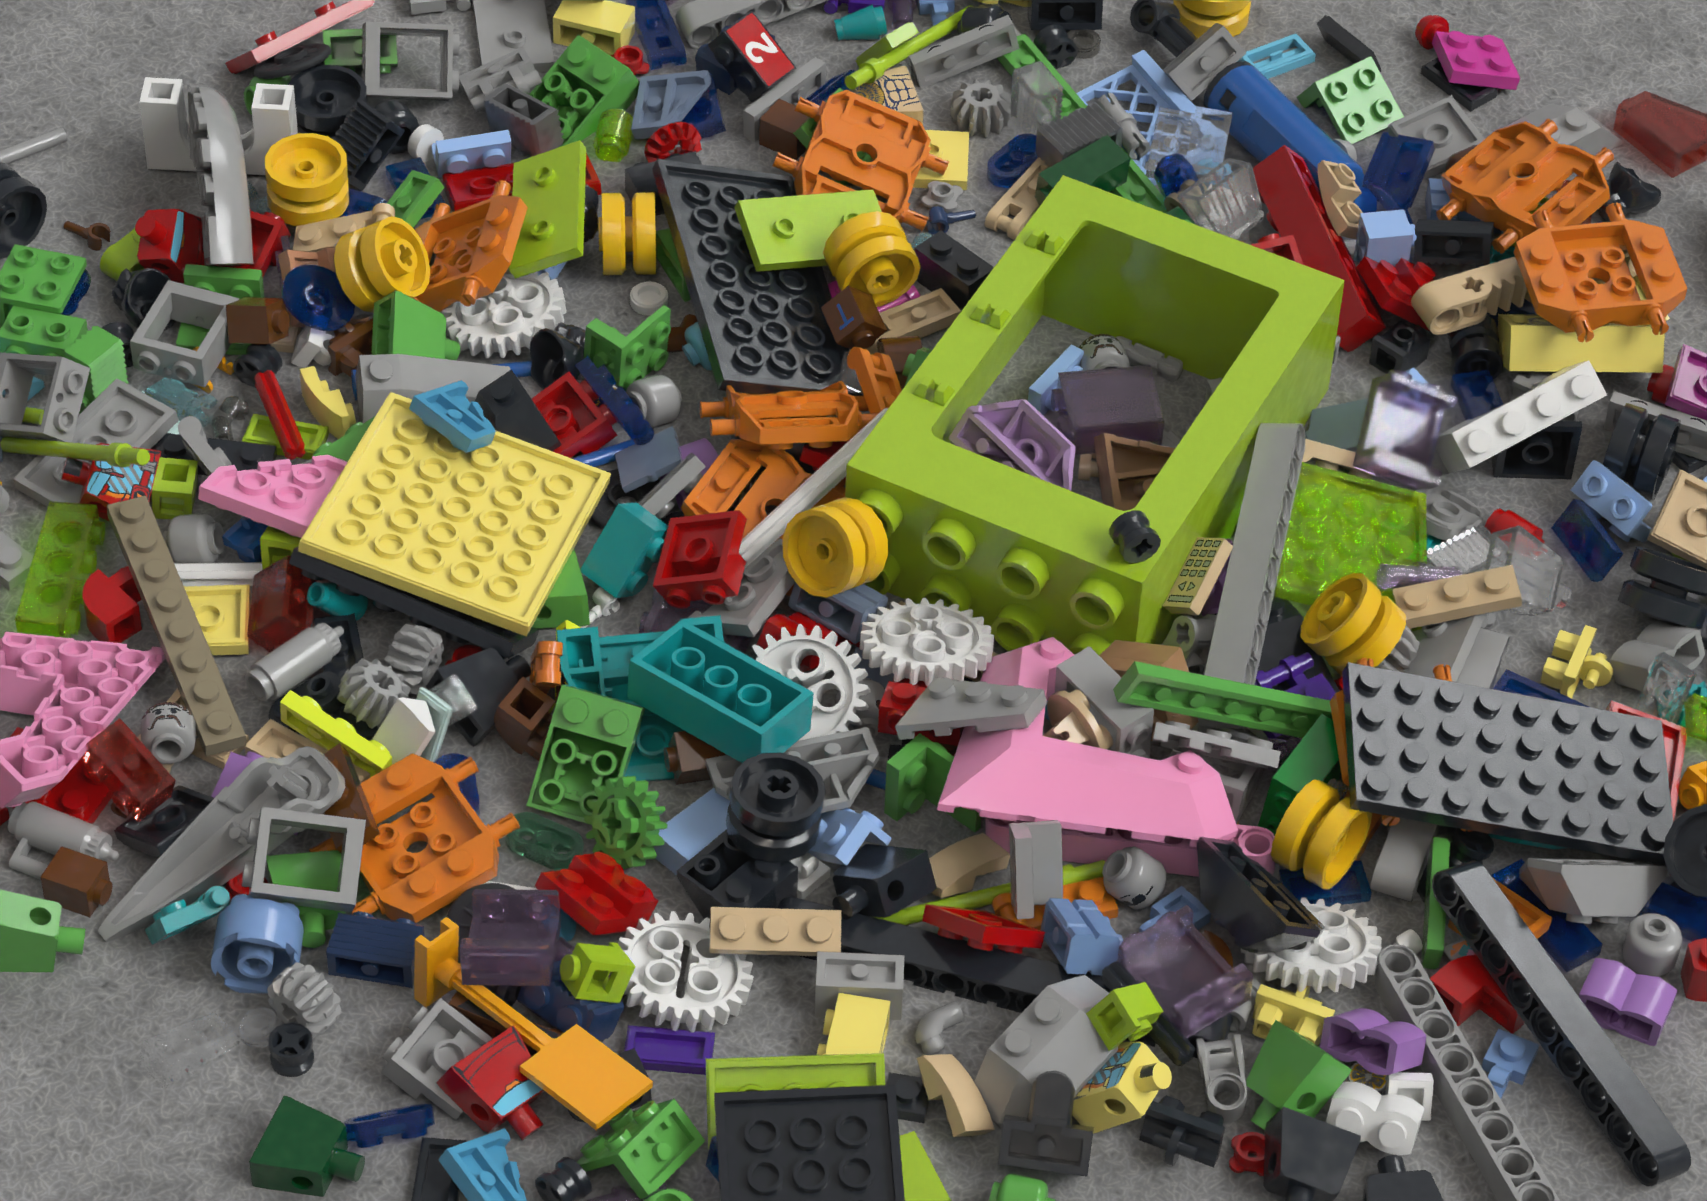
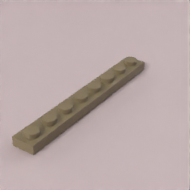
(176, 626)

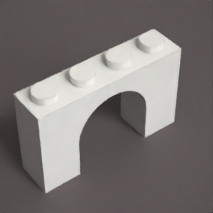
(167, 124)
(1520, 418)

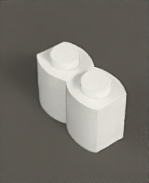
(1384, 1121)

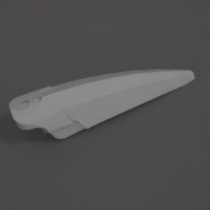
(216, 841)

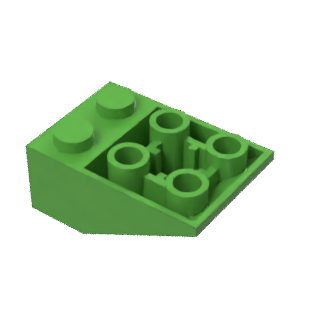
(584, 86)
(584, 746)

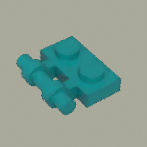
(180, 917)

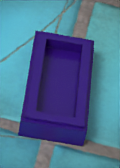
(671, 1050)

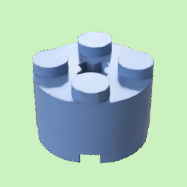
(255, 942)

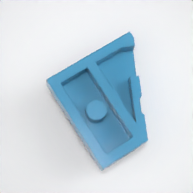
(454, 416)
(483, 1169)

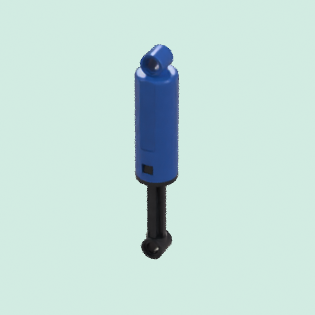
(1261, 113)

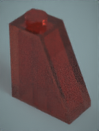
(1663, 131)

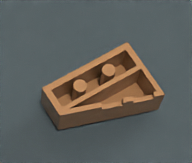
(1127, 468)

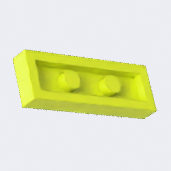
(309, 720)

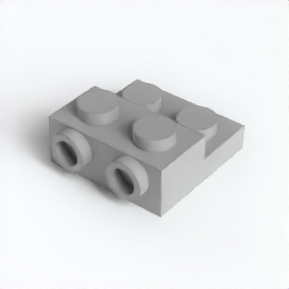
(436, 1044)

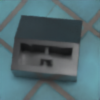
(731, 878)

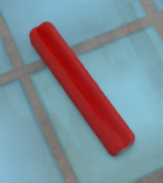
(279, 415)

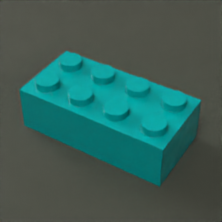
(719, 693)

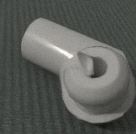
(934, 1023)

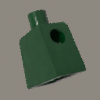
(303, 1151)

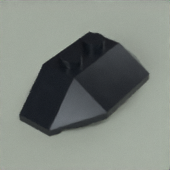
(1251, 900)

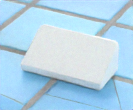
(406, 729)

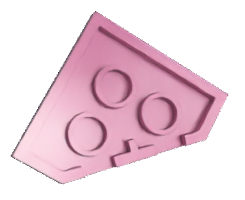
(274, 492)

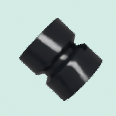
(1477, 348)

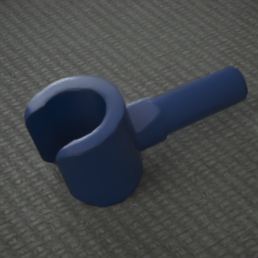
(940, 219)

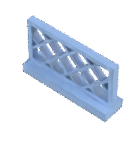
(1156, 90)

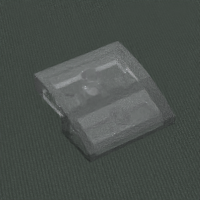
(1197, 136)

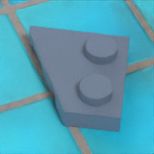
(666, 100)

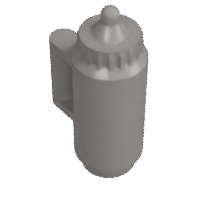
(293, 661)
(48, 831)

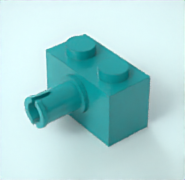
(626, 550)

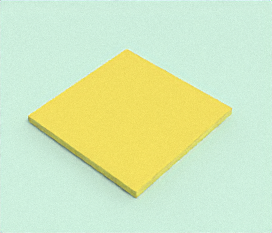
(455, 525)

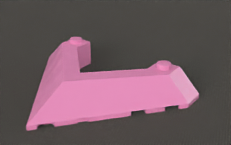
(71, 693)
(1081, 786)

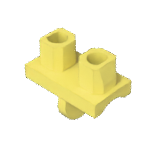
(1582, 665)
(1291, 1009)

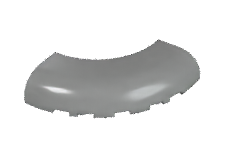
(223, 182)

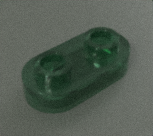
(546, 841)

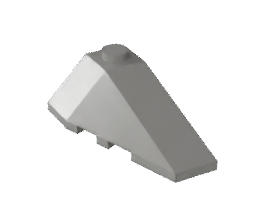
(414, 375)

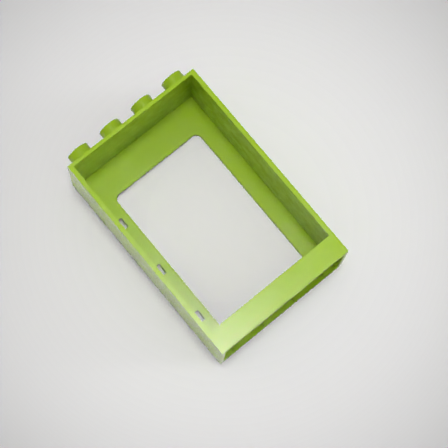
(1038, 553)

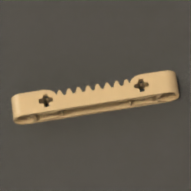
(1450, 307)

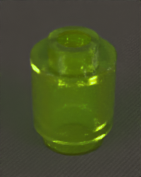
(613, 135)

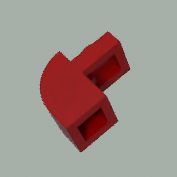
(112, 606)
(1469, 987)

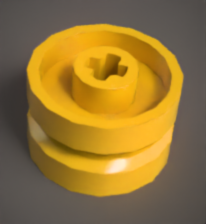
(1203, 14)
(307, 179)
(628, 233)
(872, 256)
(381, 260)
(835, 547)
(1352, 623)
(1320, 834)

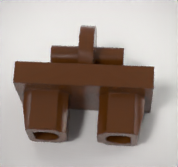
(348, 345)

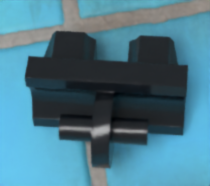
(1182, 1133)

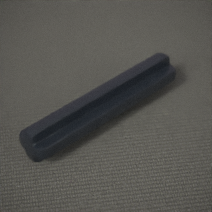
(1164, 1031)

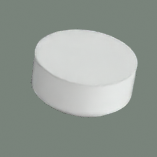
(421, 142)
(648, 297)

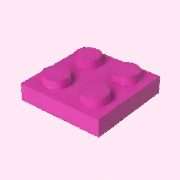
(1475, 60)

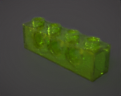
(60, 569)

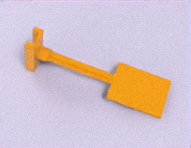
(569, 1068)

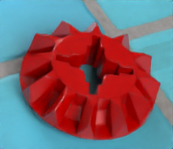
(670, 135)

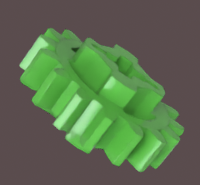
(626, 821)

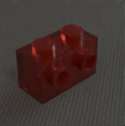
(279, 605)
(128, 771)

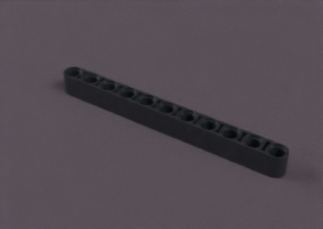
(970, 972)

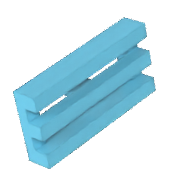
(1279, 61)

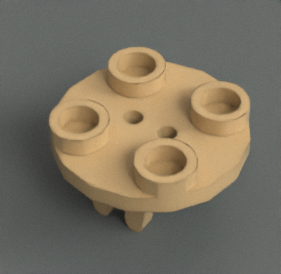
(1074, 721)

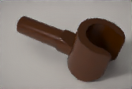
(91, 234)

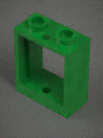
(1312, 759)

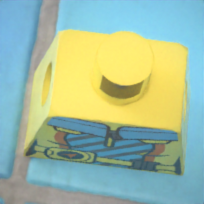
(1121, 1088)

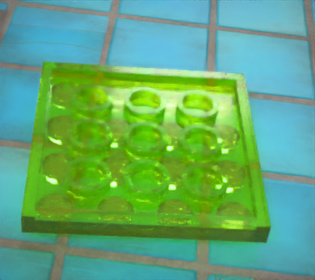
(1345, 528)

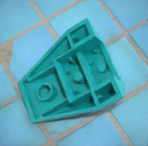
(603, 668)

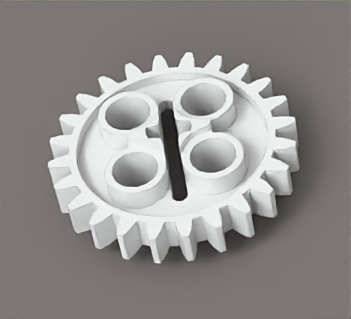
(508, 315)
(926, 642)
(785, 658)
(1340, 955)
(713, 982)

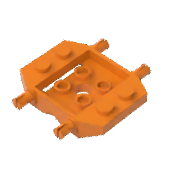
(857, 124)
(1489, 188)
(470, 248)
(1563, 259)
(765, 421)
(735, 470)
(459, 845)

